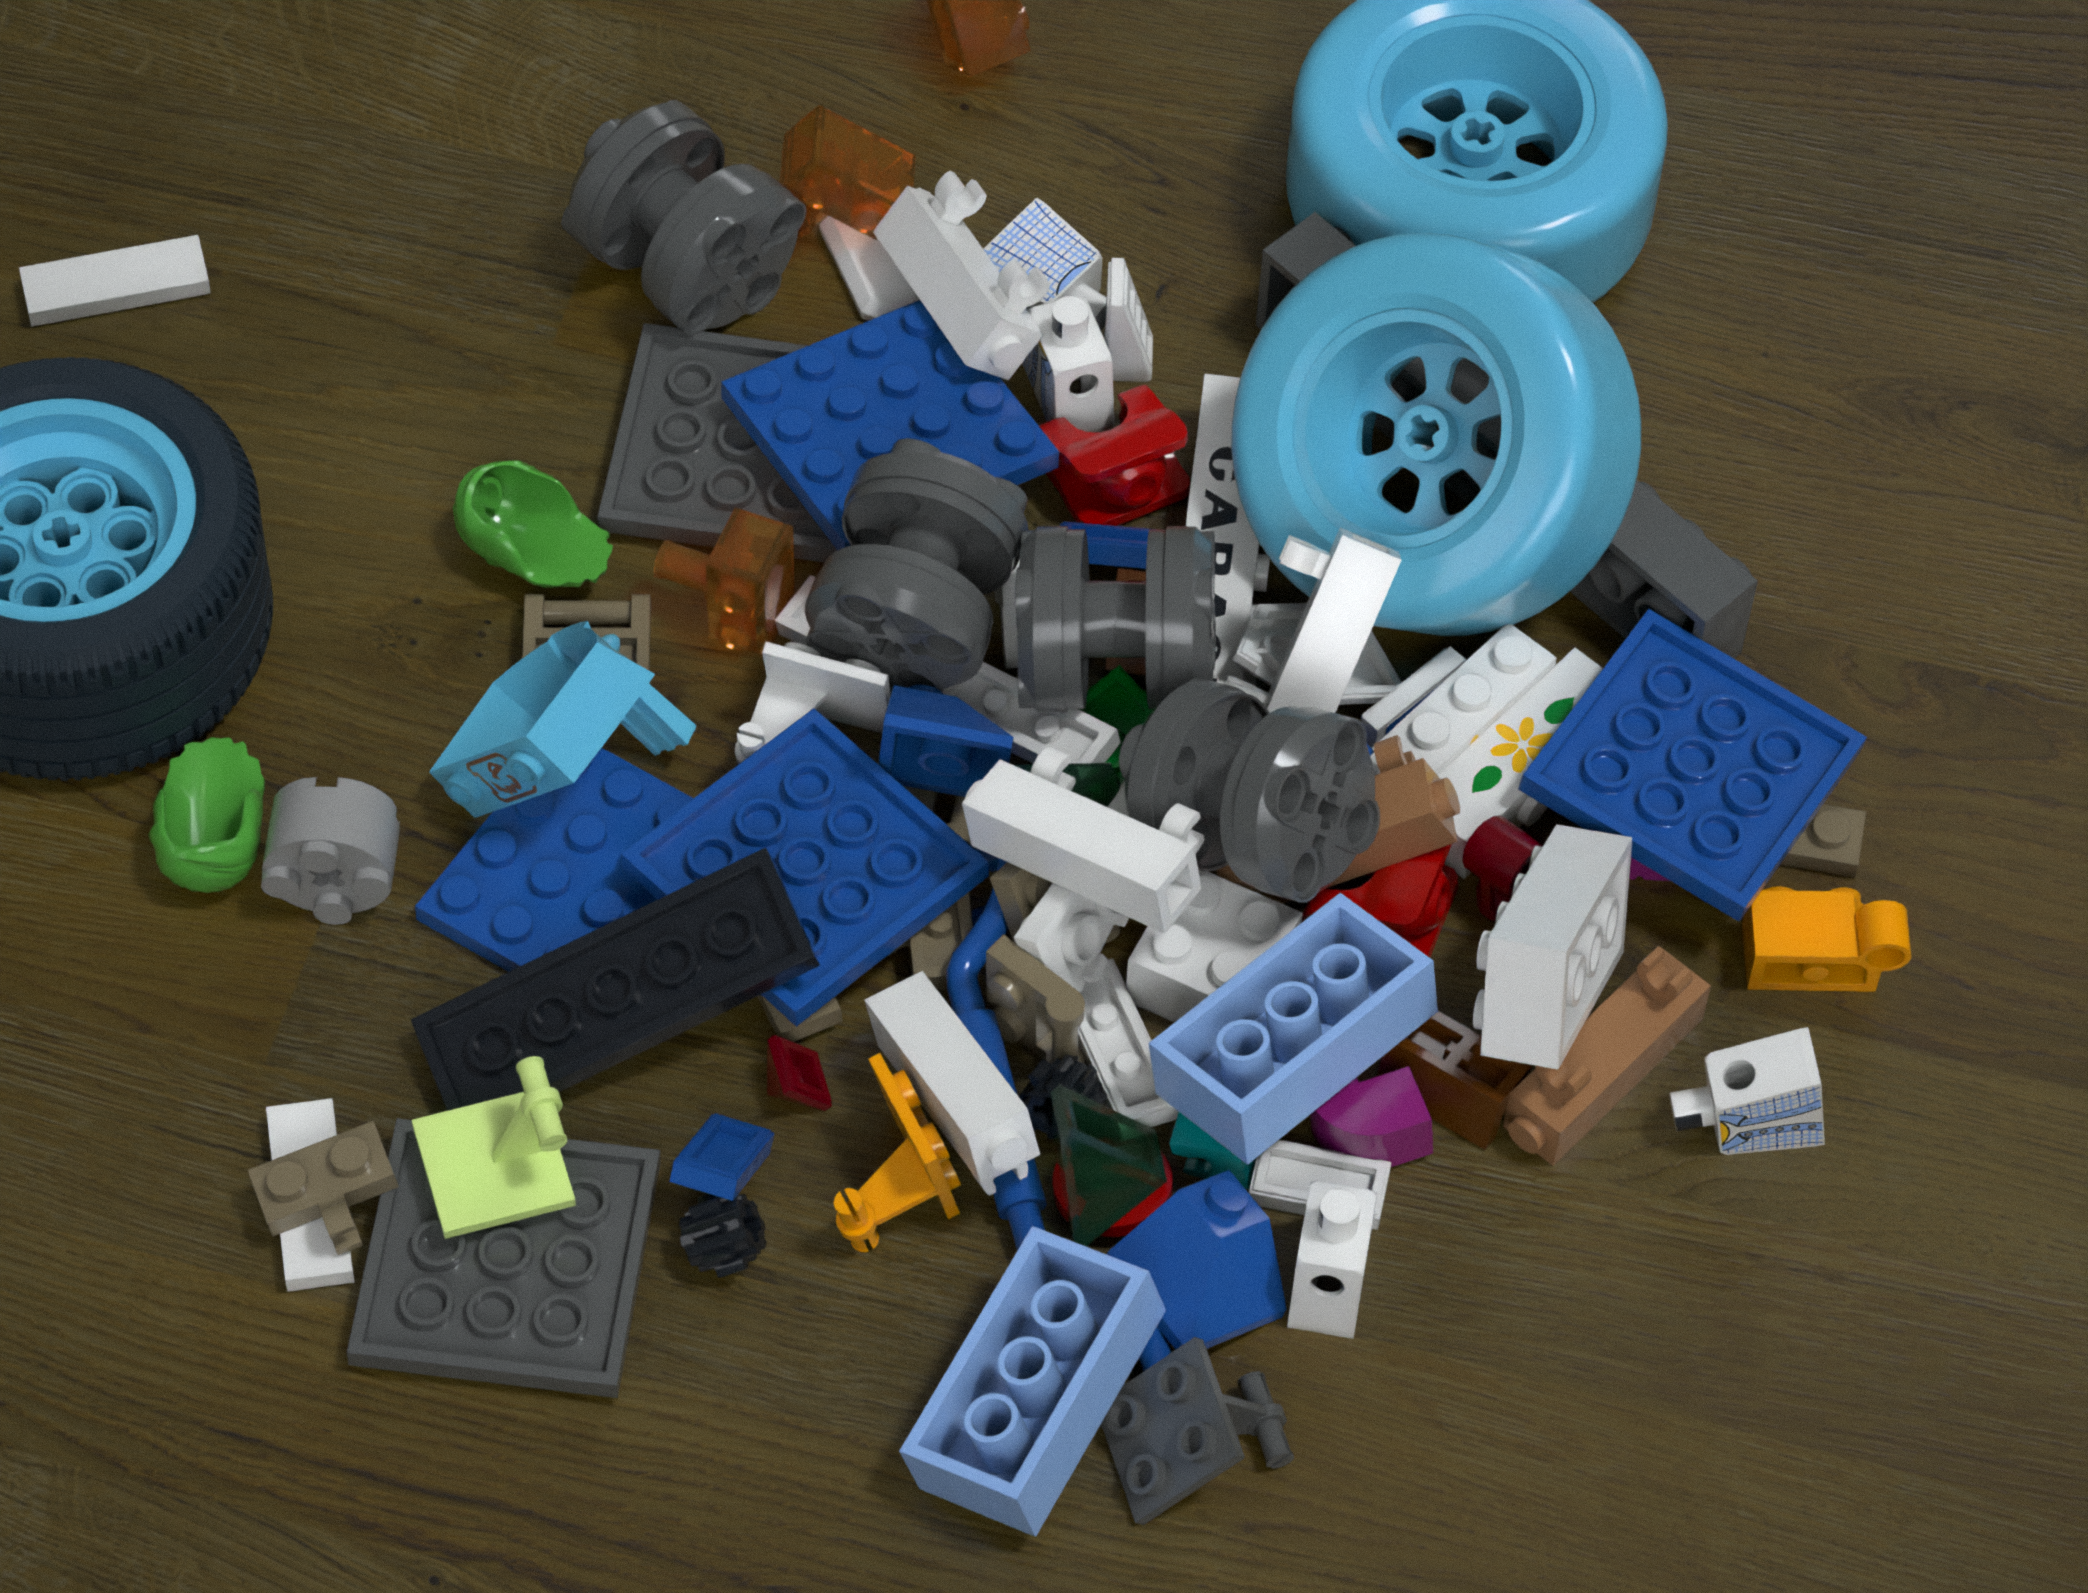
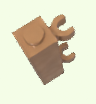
(1413, 815)
(1608, 1057)

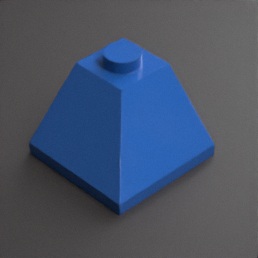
(939, 741)
(1209, 1261)

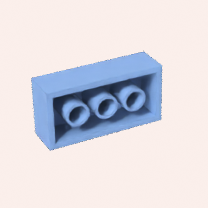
(1293, 1027)
(1033, 1380)

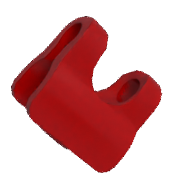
(1124, 469)
(1405, 897)

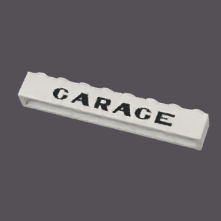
(1217, 508)

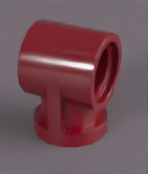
(1497, 856)

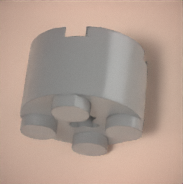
(331, 848)

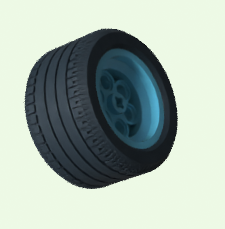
(123, 568)

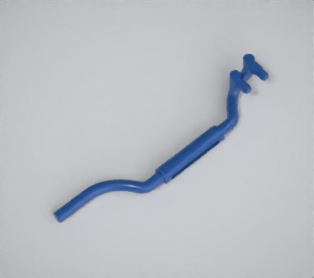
(1015, 1199)

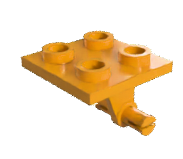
(908, 1177)

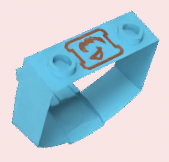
(551, 719)

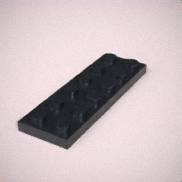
(621, 986)

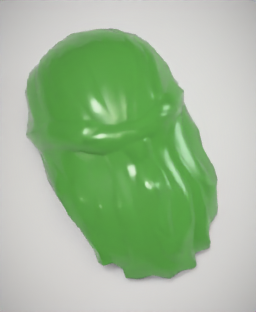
(529, 526)
(209, 816)

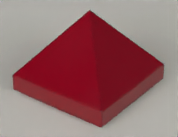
(796, 1074)

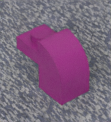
(1376, 1119)

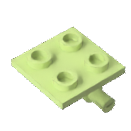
(497, 1157)

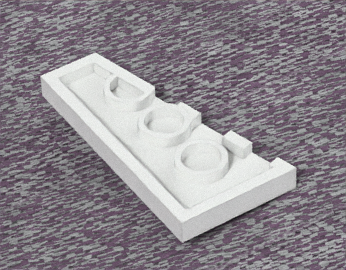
(1071, 930)

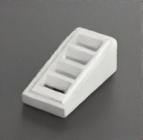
(1126, 327)

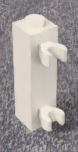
(957, 281)
(1334, 622)
(1083, 844)
(954, 1079)

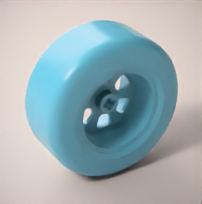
(1478, 87)
(1553, 379)

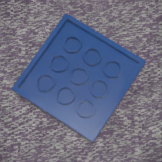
(863, 391)
(1693, 763)
(846, 839)
(550, 865)

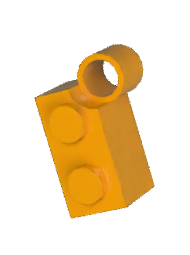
(1822, 940)

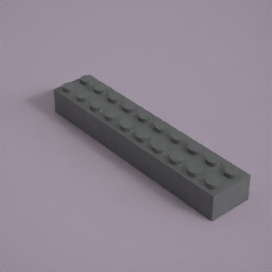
(1655, 555)

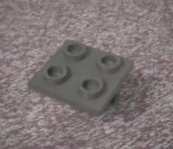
(1179, 1431)

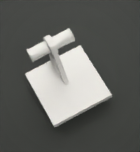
(804, 680)

